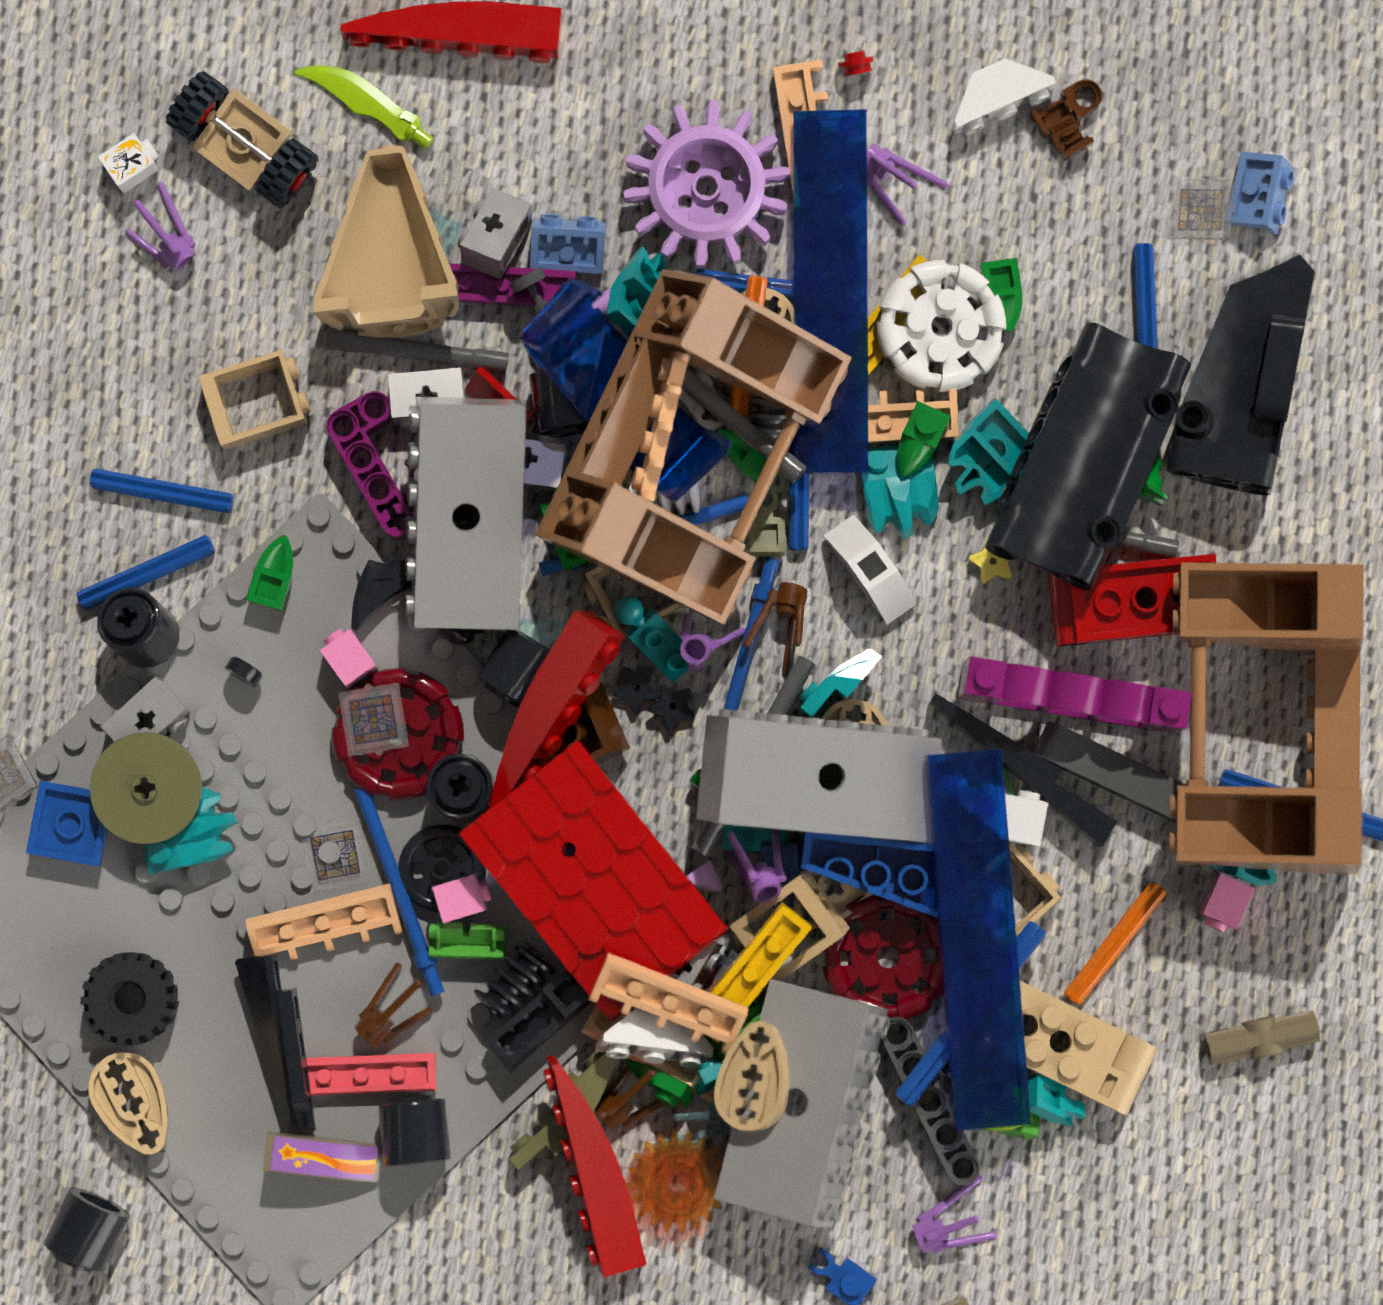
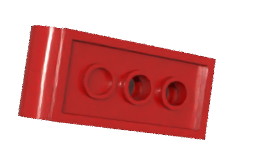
(1110, 608)

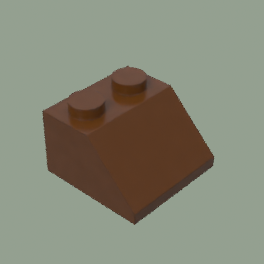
(595, 729)

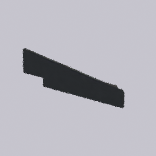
(280, 1038)

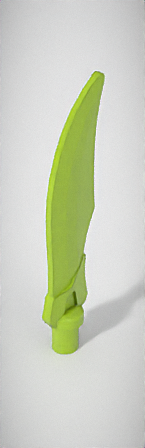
(368, 101)

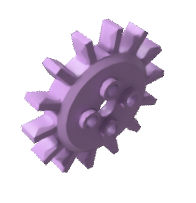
(713, 151)

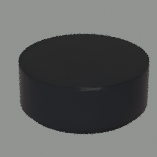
(243, 671)

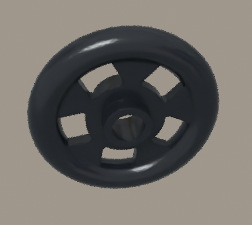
(416, 852)

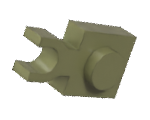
(767, 532)

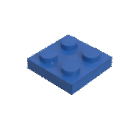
(66, 825)

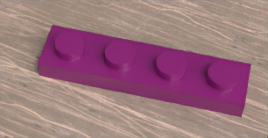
(485, 289)

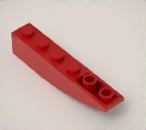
(464, 27)
(555, 698)
(596, 1179)

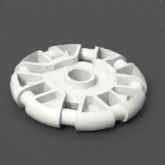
(961, 316)

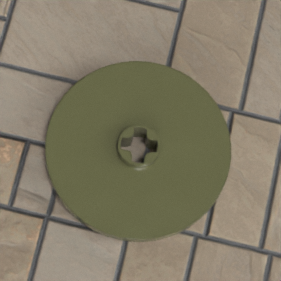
(123, 769)

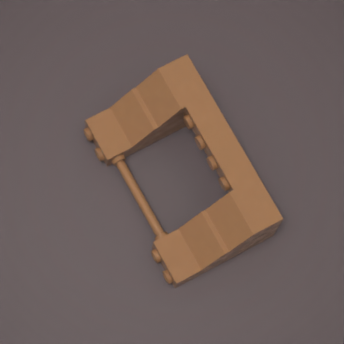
(725, 339)
(1295, 611)

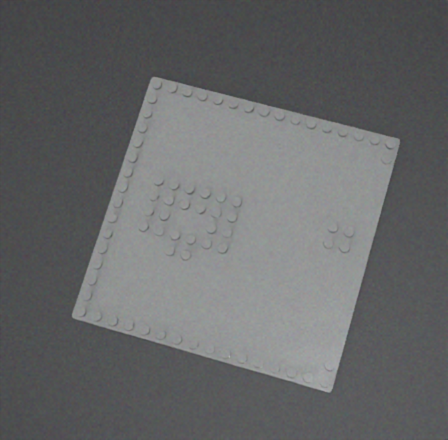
(280, 780)

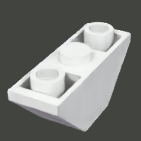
(997, 93)
(871, 569)
(639, 1037)

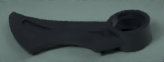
(375, 587)

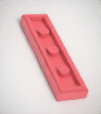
(372, 1073)

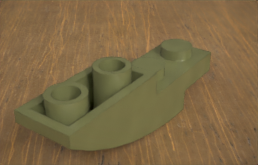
(591, 1085)

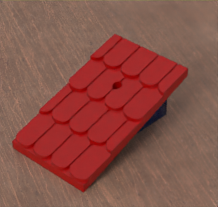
(611, 896)

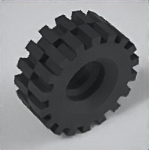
(157, 991)

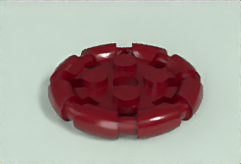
(421, 738)
(879, 978)

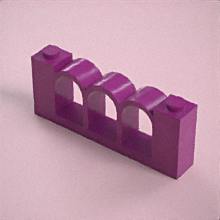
(1074, 695)

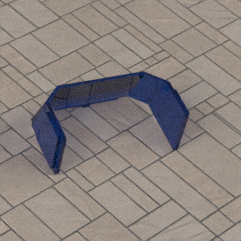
(579, 354)

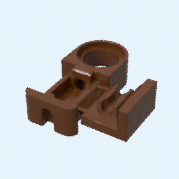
(1062, 122)

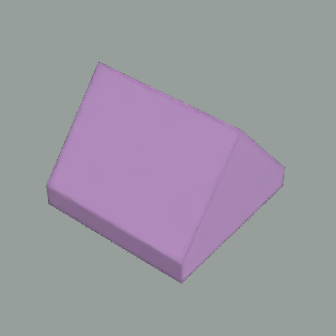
(706, 878)

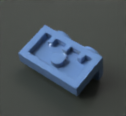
(1262, 191)
(568, 244)

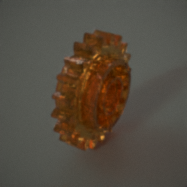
(660, 1197)

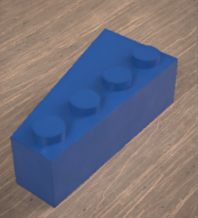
(879, 866)

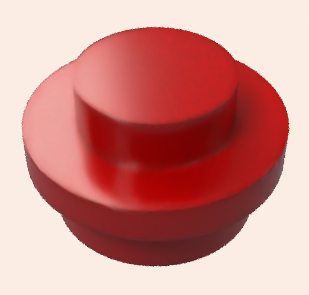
(856, 63)

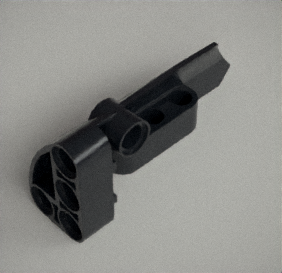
(1245, 382)

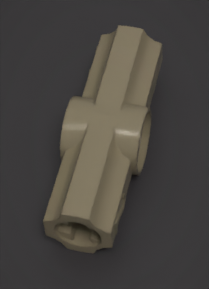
(1262, 1037)

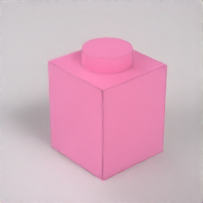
(348, 657)
(461, 897)
(1225, 903)

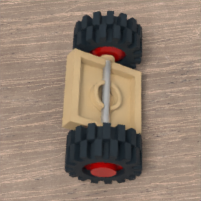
(241, 139)

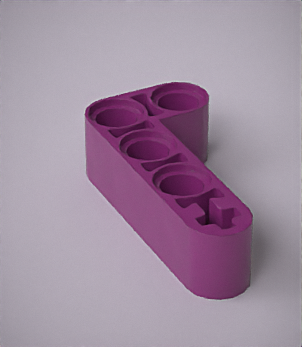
(376, 470)

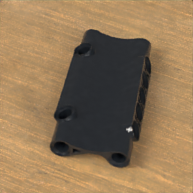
(1087, 455)

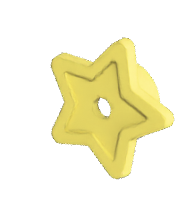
(988, 570)

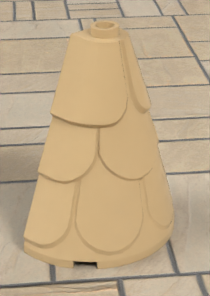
(387, 256)

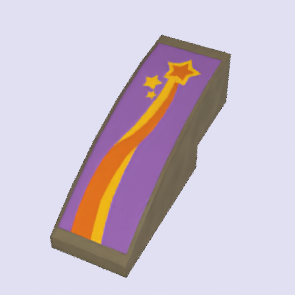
(322, 1157)

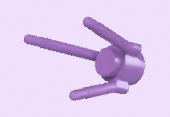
(882, 163)
(174, 250)
(699, 646)
(759, 878)
(933, 1234)

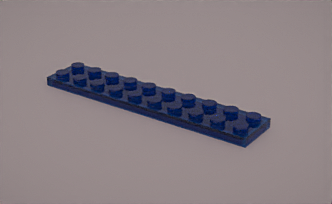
(833, 277)
(978, 939)

